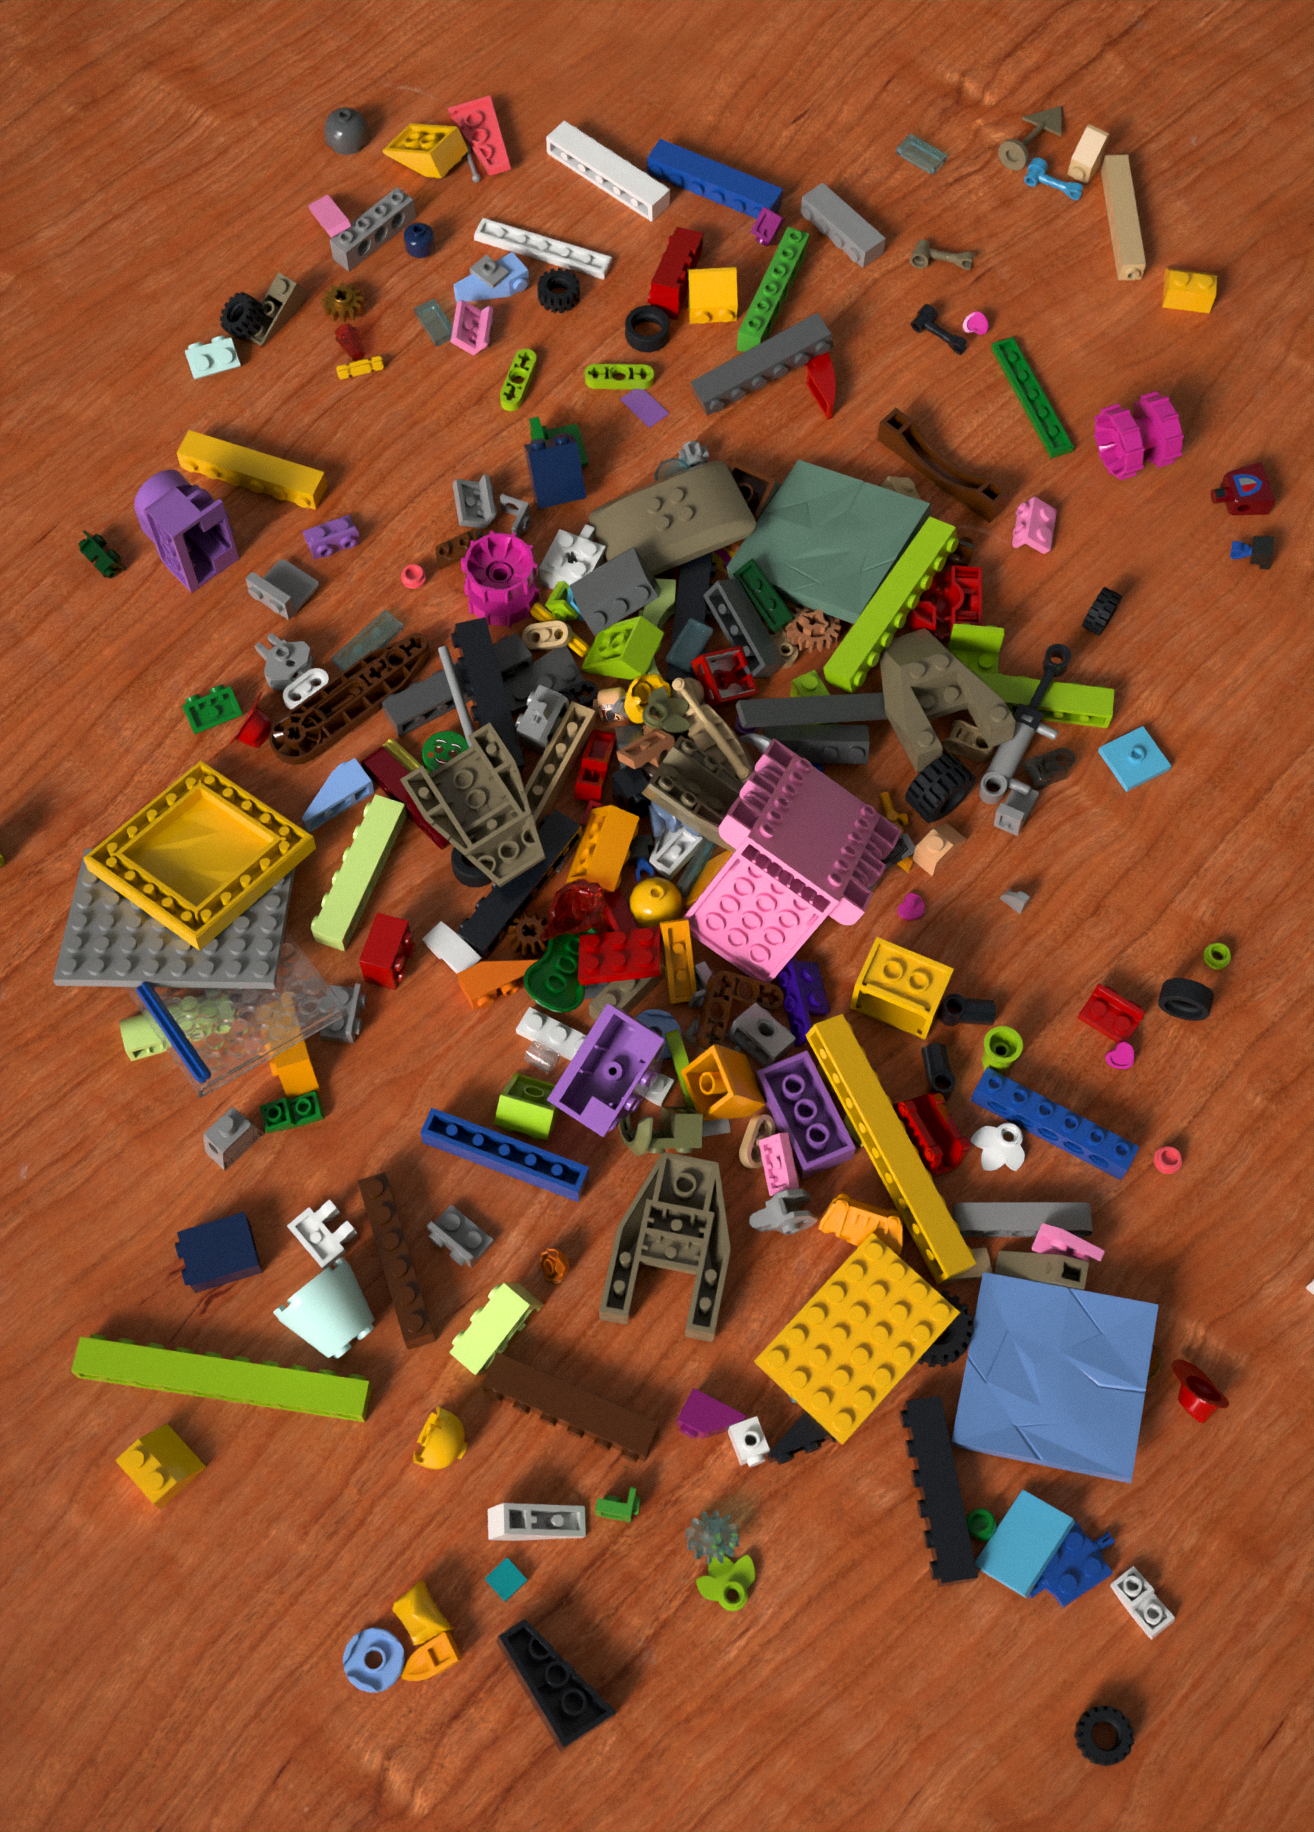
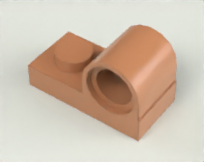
(648, 748)

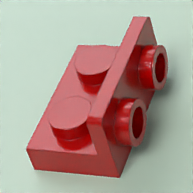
(1111, 1014)

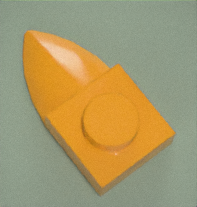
(432, 1658)

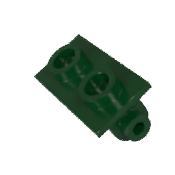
(108, 559)

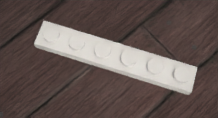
(568, 1041)

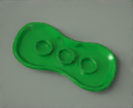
(554, 977)

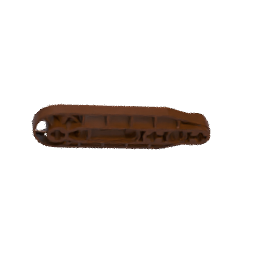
(348, 700)

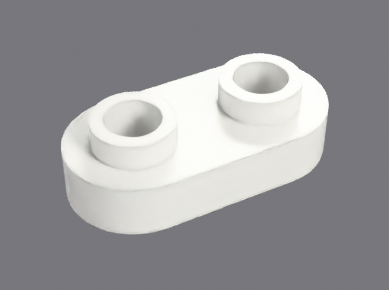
(304, 687)

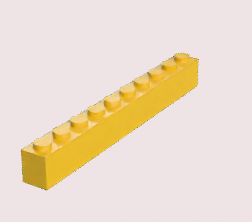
(890, 1149)

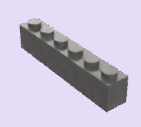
(762, 364)
(433, 698)

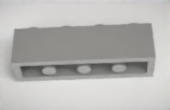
(842, 225)

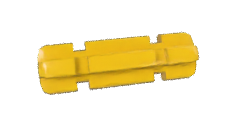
(359, 367)

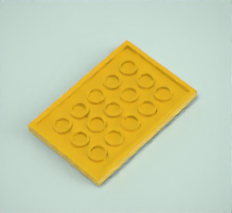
(856, 1338)

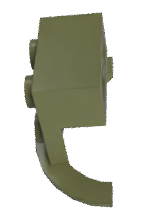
(678, 1129)

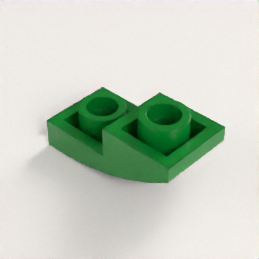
(292, 1113)

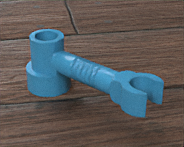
(1036, 173)

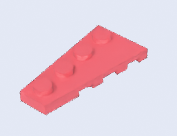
(482, 132)

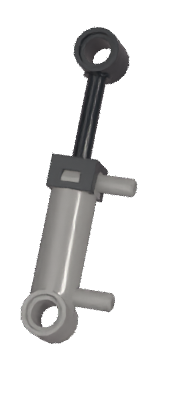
(1027, 724)

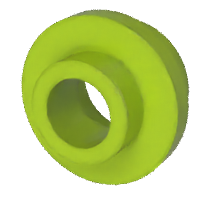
(1219, 949)

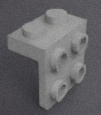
(282, 588)

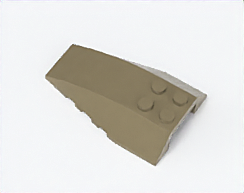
(481, 807)

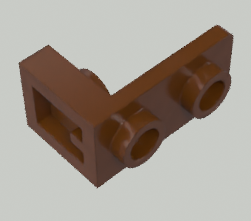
(456, 548)

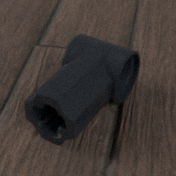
(969, 1011)
(938, 1069)

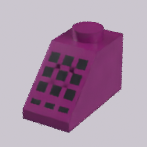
(706, 1416)

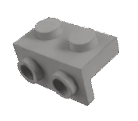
(474, 502)

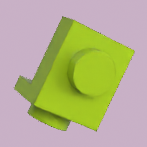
(558, 605)

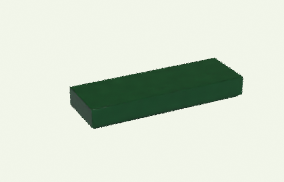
(764, 596)

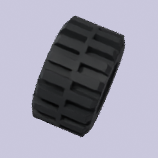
(940, 788)

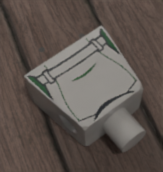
(230, 1137)

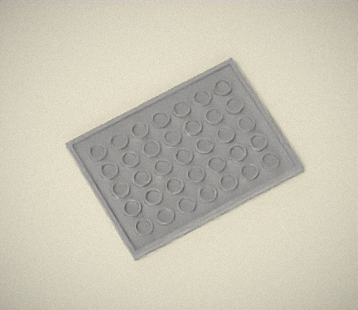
(121, 945)

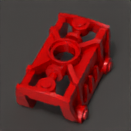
(933, 1133)

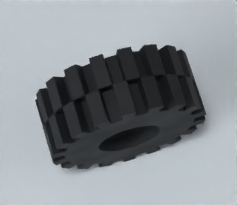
(956, 1339)

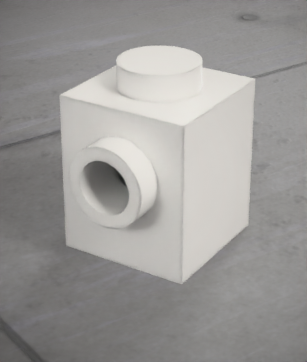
(749, 1442)

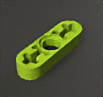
(612, 369)
(519, 388)
(679, 1059)

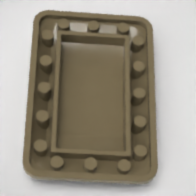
(675, 517)

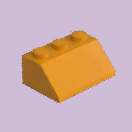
(604, 847)

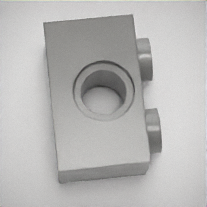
(748, 1032)

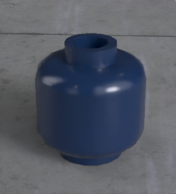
(419, 240)

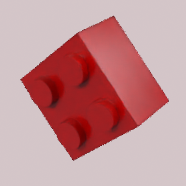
(387, 951)

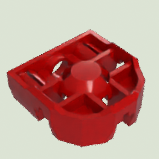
(961, 582)

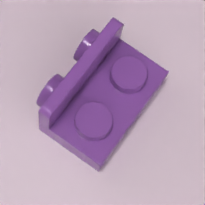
(331, 537)

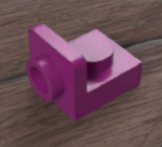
(767, 227)

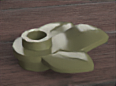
(668, 710)

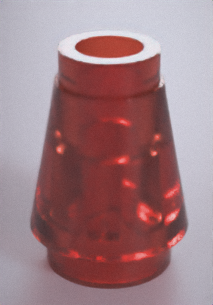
(349, 340)

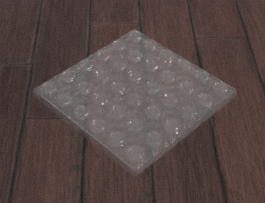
(248, 1026)

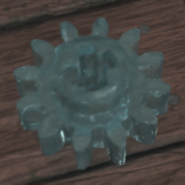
(712, 1537)

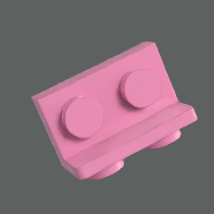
(778, 1163)
(1060, 1242)

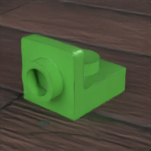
(613, 1508)

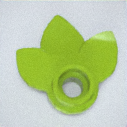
(727, 1577)

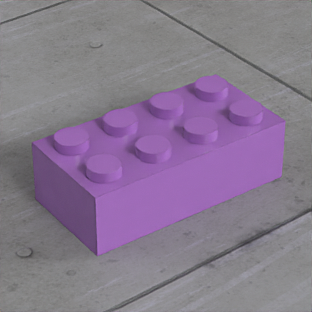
(805, 1111)

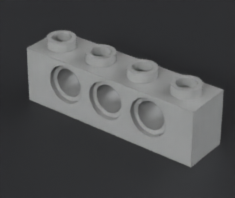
(373, 229)

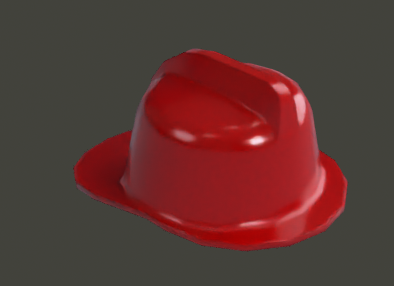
(255, 728)
(1197, 1391)

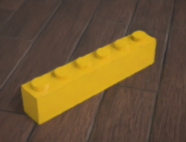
(252, 469)

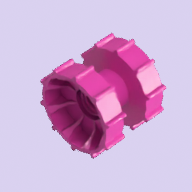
(1150, 432)
(497, 558)

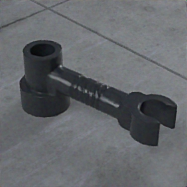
(925, 319)

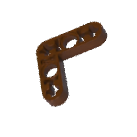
(731, 993)

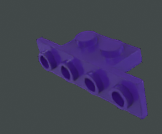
(802, 996)

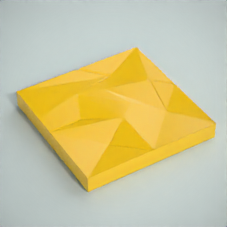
(200, 854)

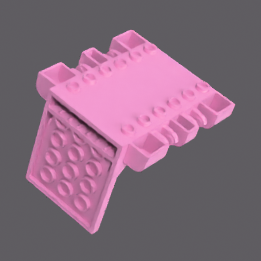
(796, 859)

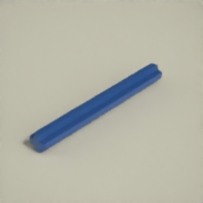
(173, 1032)

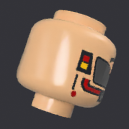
(605, 700)

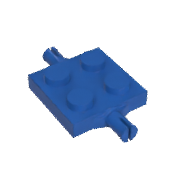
(1075, 1567)

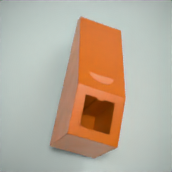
(492, 980)

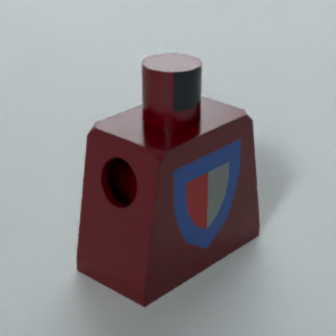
(1245, 491)

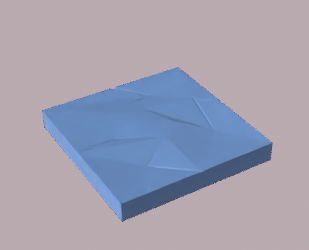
(1056, 1377)

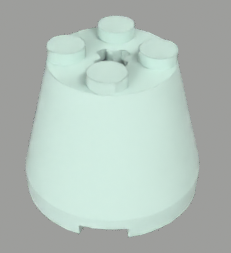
(329, 1311)

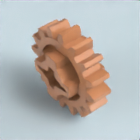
(813, 629)

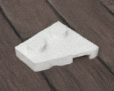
(673, 851)

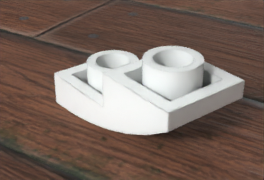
(450, 948)
(1142, 1603)

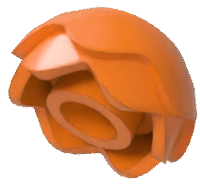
(554, 1265)

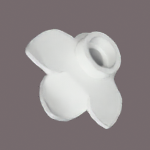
(997, 1150)

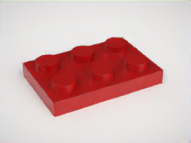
(620, 955)

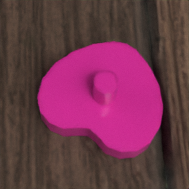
(976, 323)
(912, 908)
(1120, 1057)

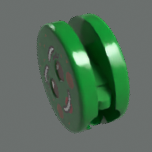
(442, 748)

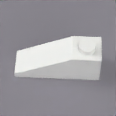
(535, 1522)

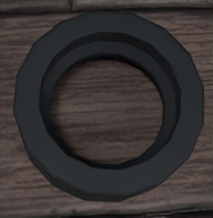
(647, 314)
(1186, 999)

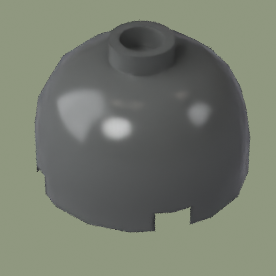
(346, 131)

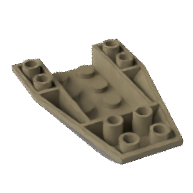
(694, 789)

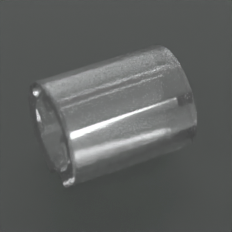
(541, 1056)

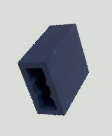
(555, 470)
(218, 1252)

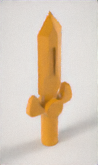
(893, 816)

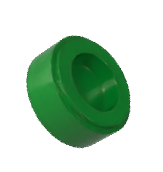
(981, 1524)

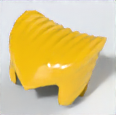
(638, 694)
(420, 1614)

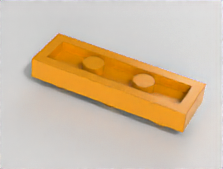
(678, 960)

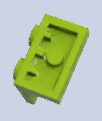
(977, 646)

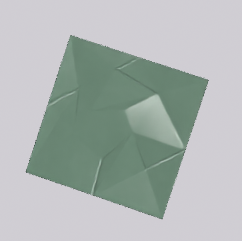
(831, 539)

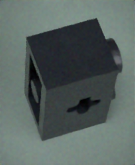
(627, 790)

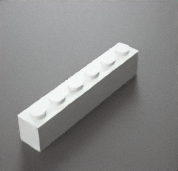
(608, 171)

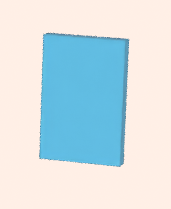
(1024, 1543)

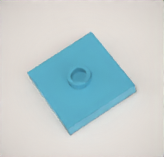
(1134, 758)

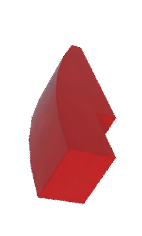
(822, 382)
(595, 766)

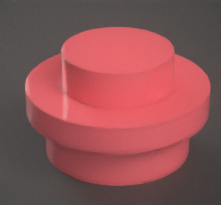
(413, 576)
(1167, 1160)

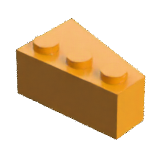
(295, 1071)

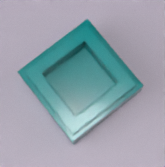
(506, 1579)

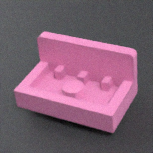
(471, 327)
(1034, 525)

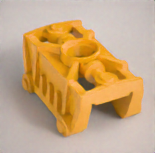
(857, 1220)

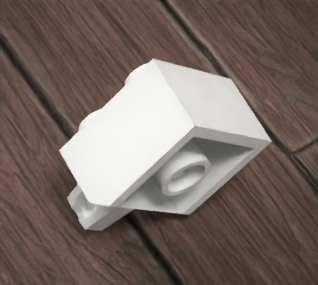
(571, 557)

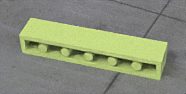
(359, 872)

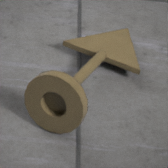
(1014, 152)

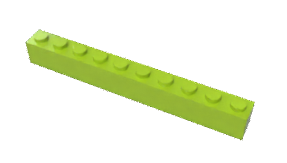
(222, 1378)

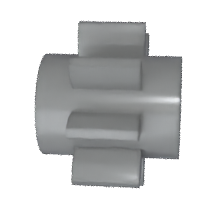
(694, 454)

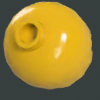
(655, 902)
(440, 1440)

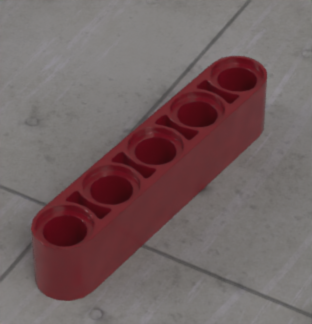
(387, 774)

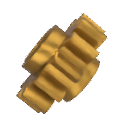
(342, 302)

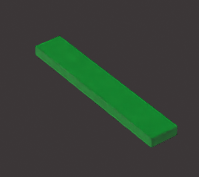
(1032, 398)

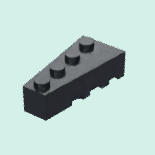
(557, 1692)

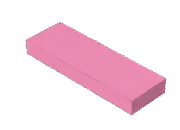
(329, 216)

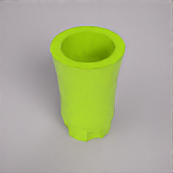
(1001, 1048)

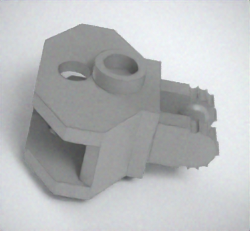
(284, 661)
(784, 1214)

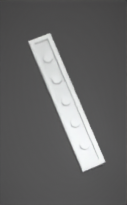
(543, 248)

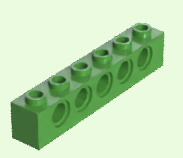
(773, 289)

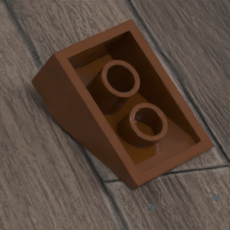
(755, 488)

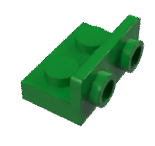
(212, 709)

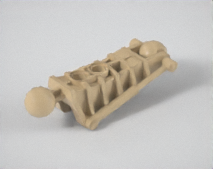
(711, 731)

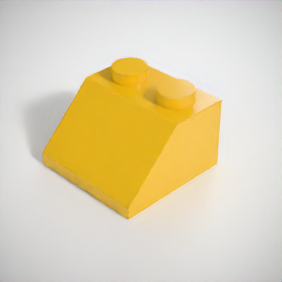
(1189, 290)
(712, 295)
(160, 1465)

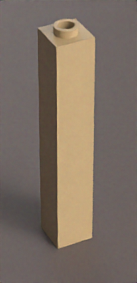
(1123, 217)

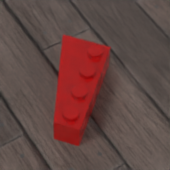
(671, 277)

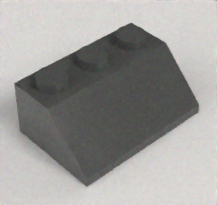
(615, 590)

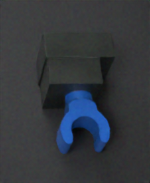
(1260, 551)
(639, 855)

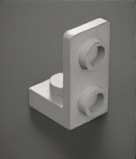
(1015, 811)

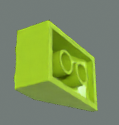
(624, 649)

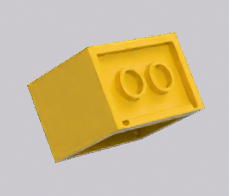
(901, 988)

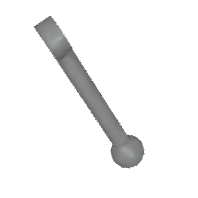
(476, 177)

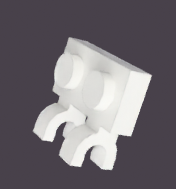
(317, 1239)

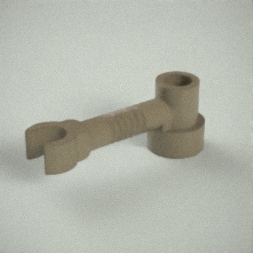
(922, 253)

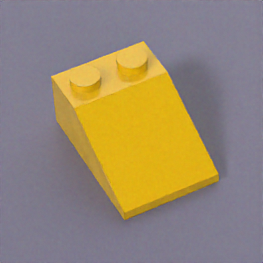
(428, 148)

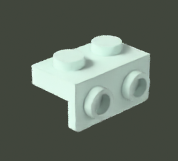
(212, 357)

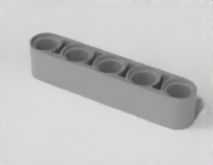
(1021, 1218)

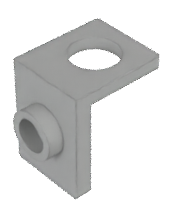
(489, 271)
(523, 514)

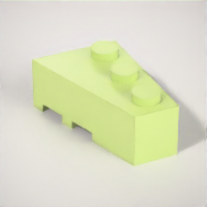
(494, 1326)

